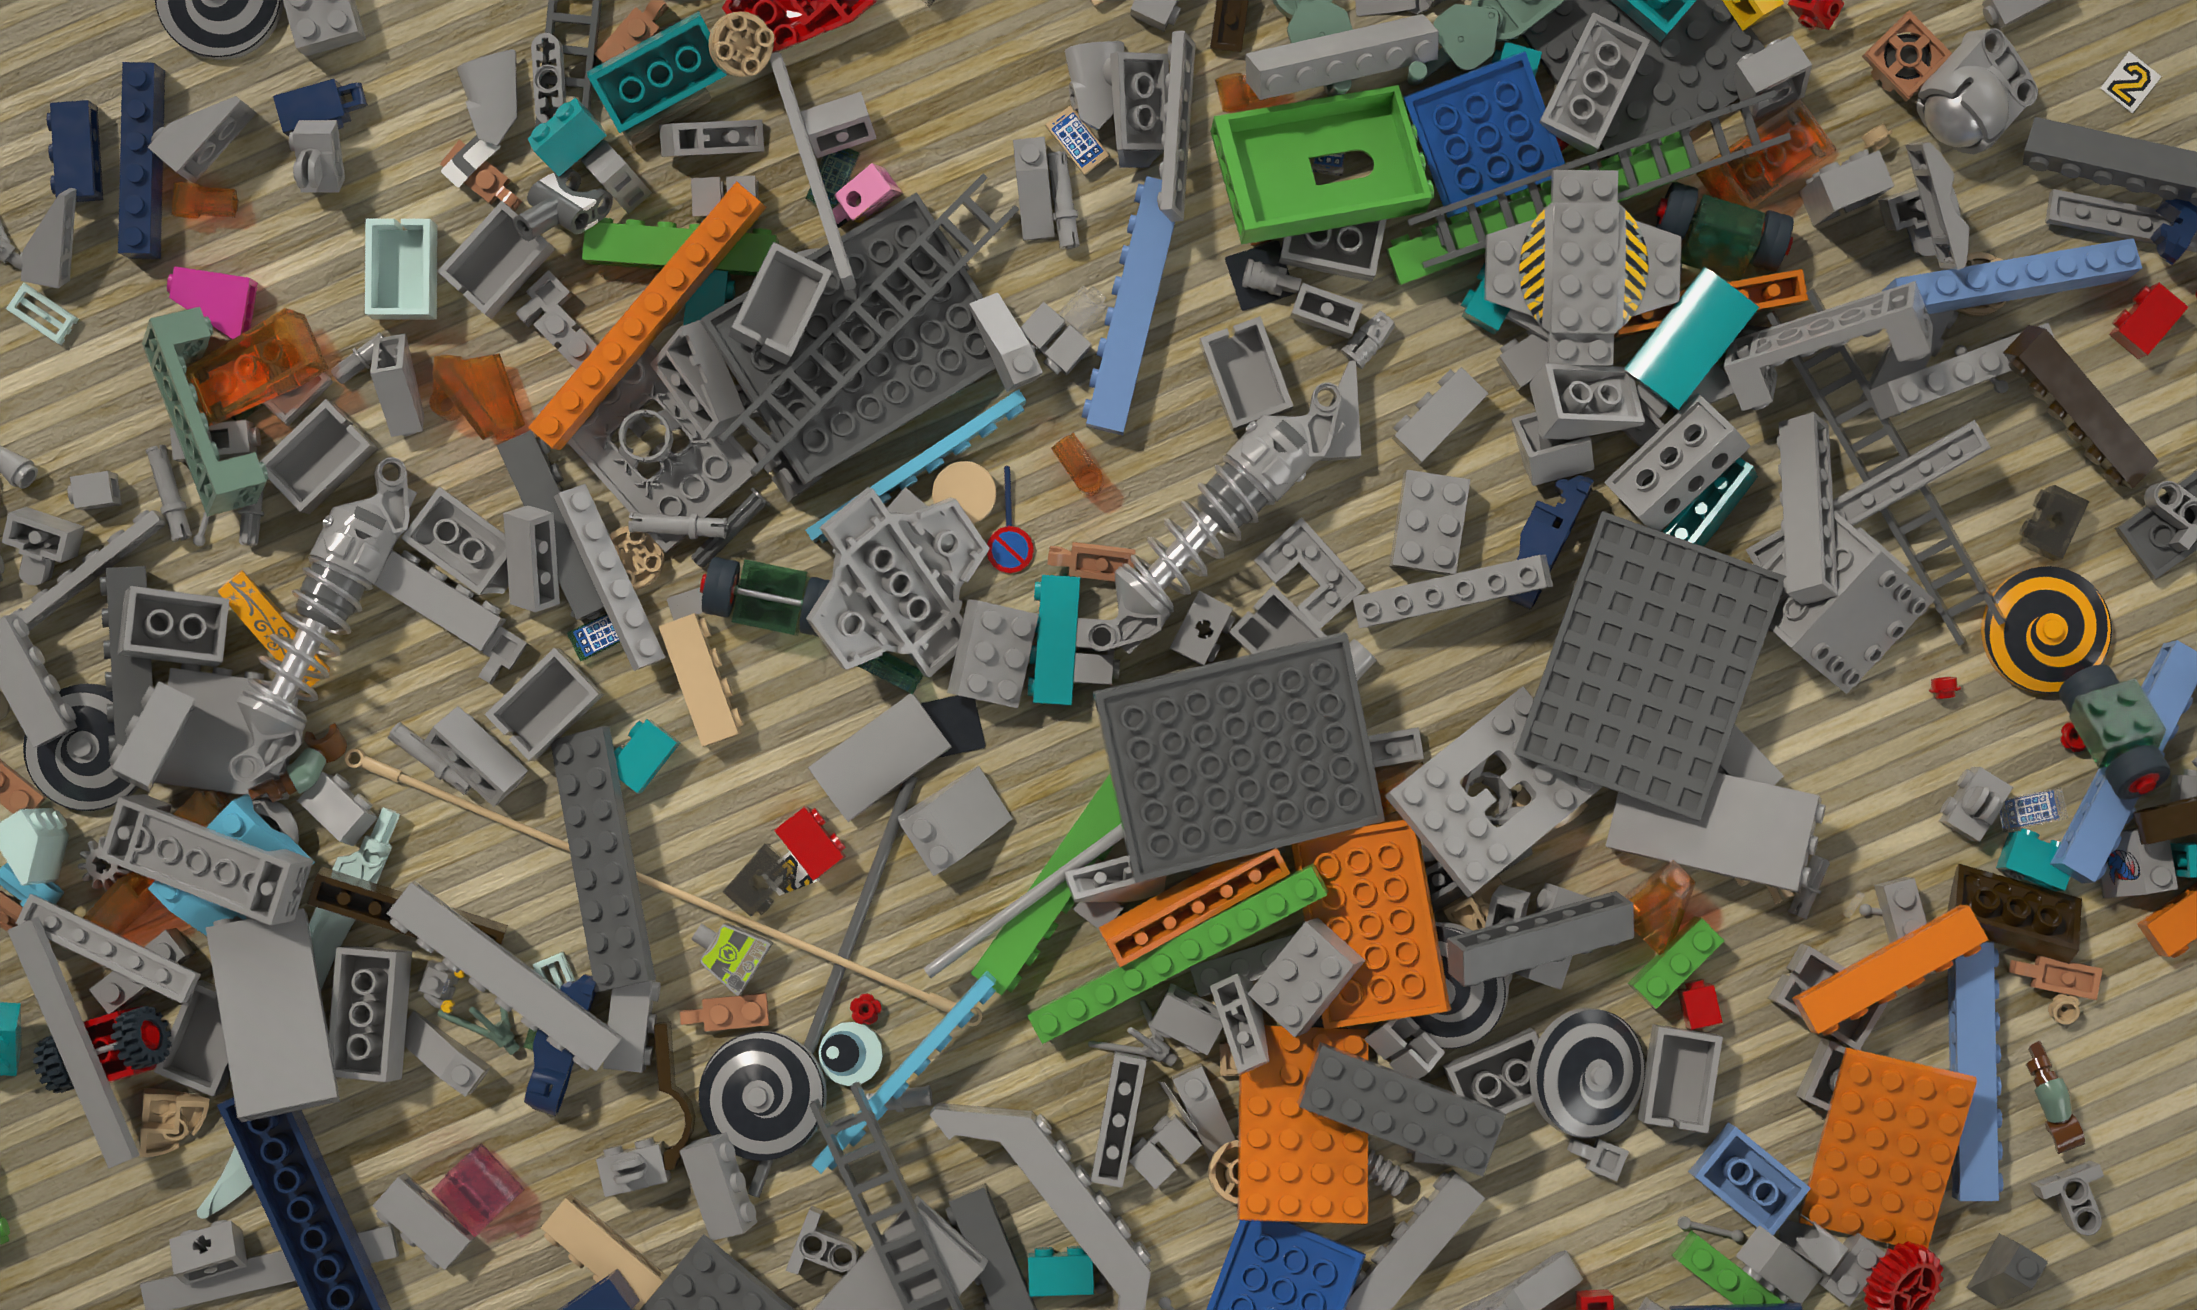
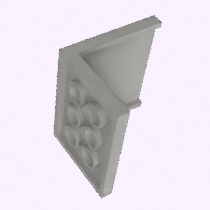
(1860, 624)

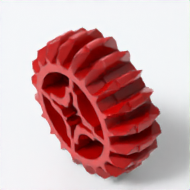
(1904, 1279)

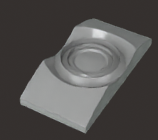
(1940, 204)

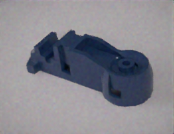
(2175, 238)
(1542, 538)
(551, 1064)

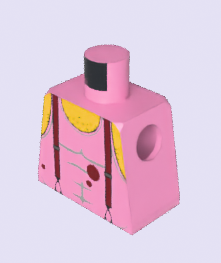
(876, 192)

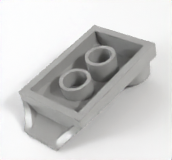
(1138, 105)
(461, 543)

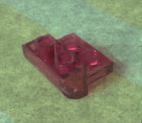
(477, 1189)

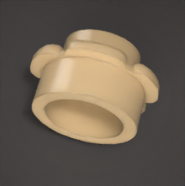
(1876, 137)
(2064, 1016)

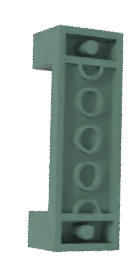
(169, 346)

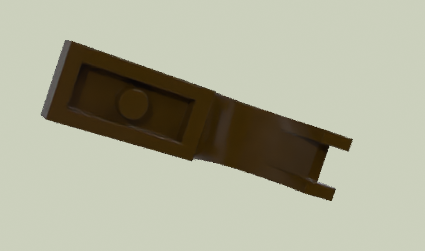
(1229, 25)
(667, 1084)

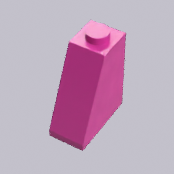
(222, 297)

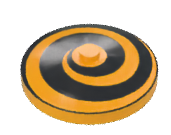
(2050, 628)

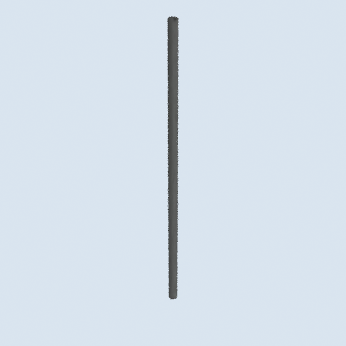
(847, 945)

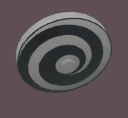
(219, 26)
(77, 765)
(1473, 1008)
(1587, 1072)
(762, 1094)

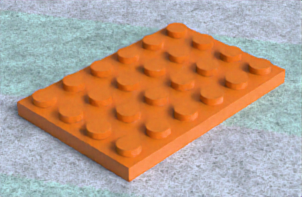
(1384, 914)
(1887, 1148)
(1290, 1158)

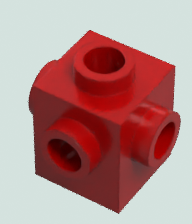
(1816, 12)

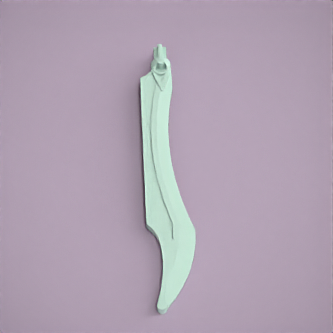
(327, 933)

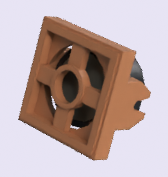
(1904, 59)

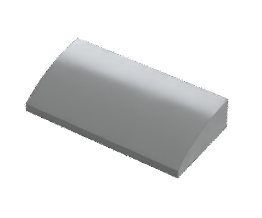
(1593, 83)
(879, 757)

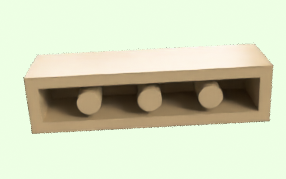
(700, 679)
(600, 1248)

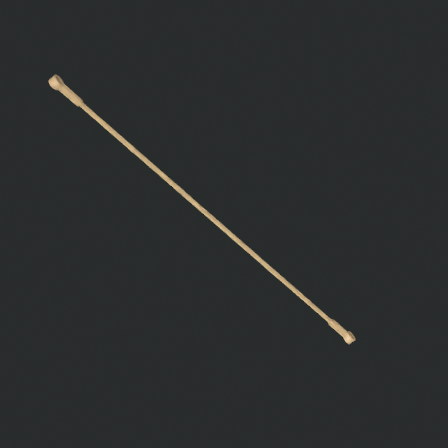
(396, 775)

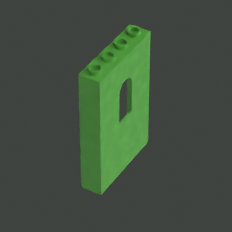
(1270, 173)

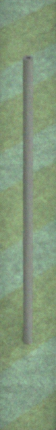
(1023, 902)

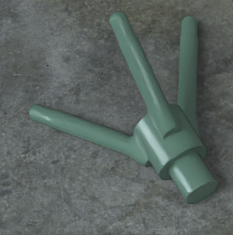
(499, 1033)

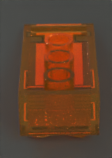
(1765, 172)
(257, 366)

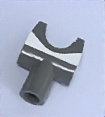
(561, 204)

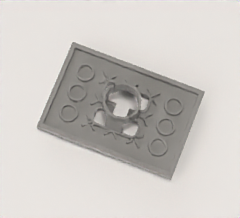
(688, 481)
(1456, 823)

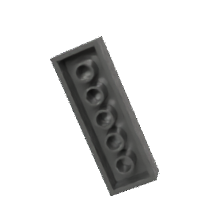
(1401, 1109)

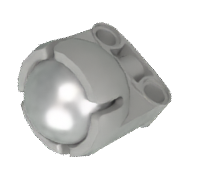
(1976, 92)

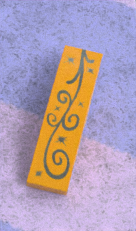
(262, 617)

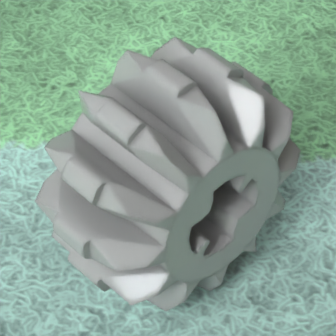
(96, 869)

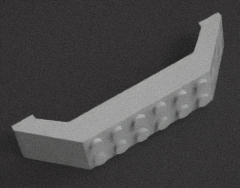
(1063, 1188)

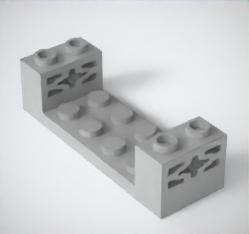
(1753, 357)
(204, 861)

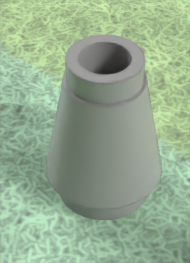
(16, 468)

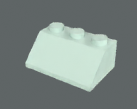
(34, 844)

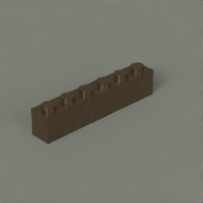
(2080, 407)
(372, 901)

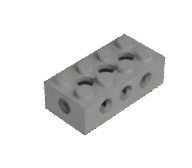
(1677, 463)

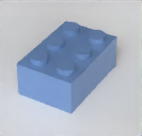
(1749, 1179)

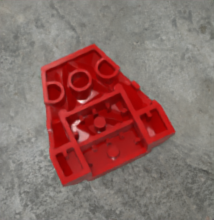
(800, 19)

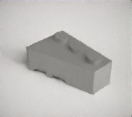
(699, 380)

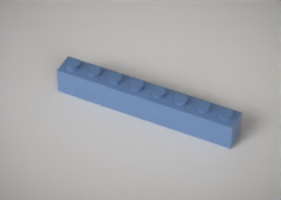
(2026, 276)
(1132, 313)
(2102, 813)
(1975, 1053)

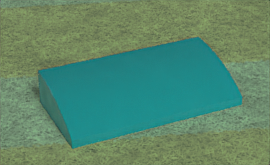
(1691, 338)

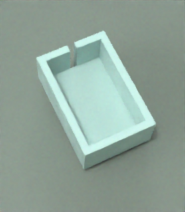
(401, 269)

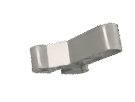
(1534, 1288)

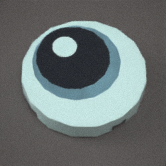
(850, 1053)

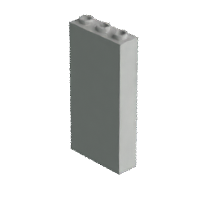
(1743, 833)
(272, 1016)
(869, 1287)

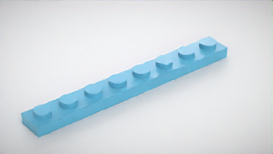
(933, 457)
(915, 1063)

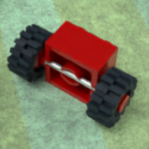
(124, 1041)

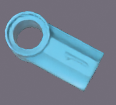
(47, 891)

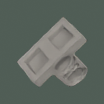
(616, 176)
(2174, 512)
(2080, 1201)
(826, 1254)

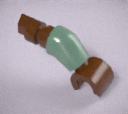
(306, 768)
(2054, 1101)

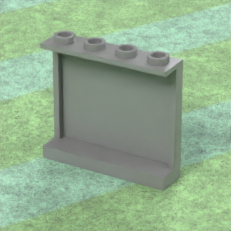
(213, 732)

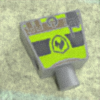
(732, 954)

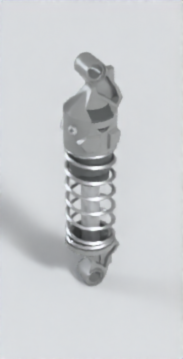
(1255, 474)
(344, 565)

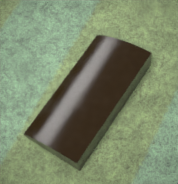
(2020, 913)

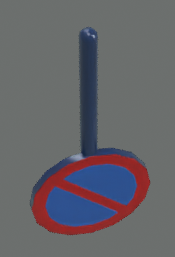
(1009, 546)

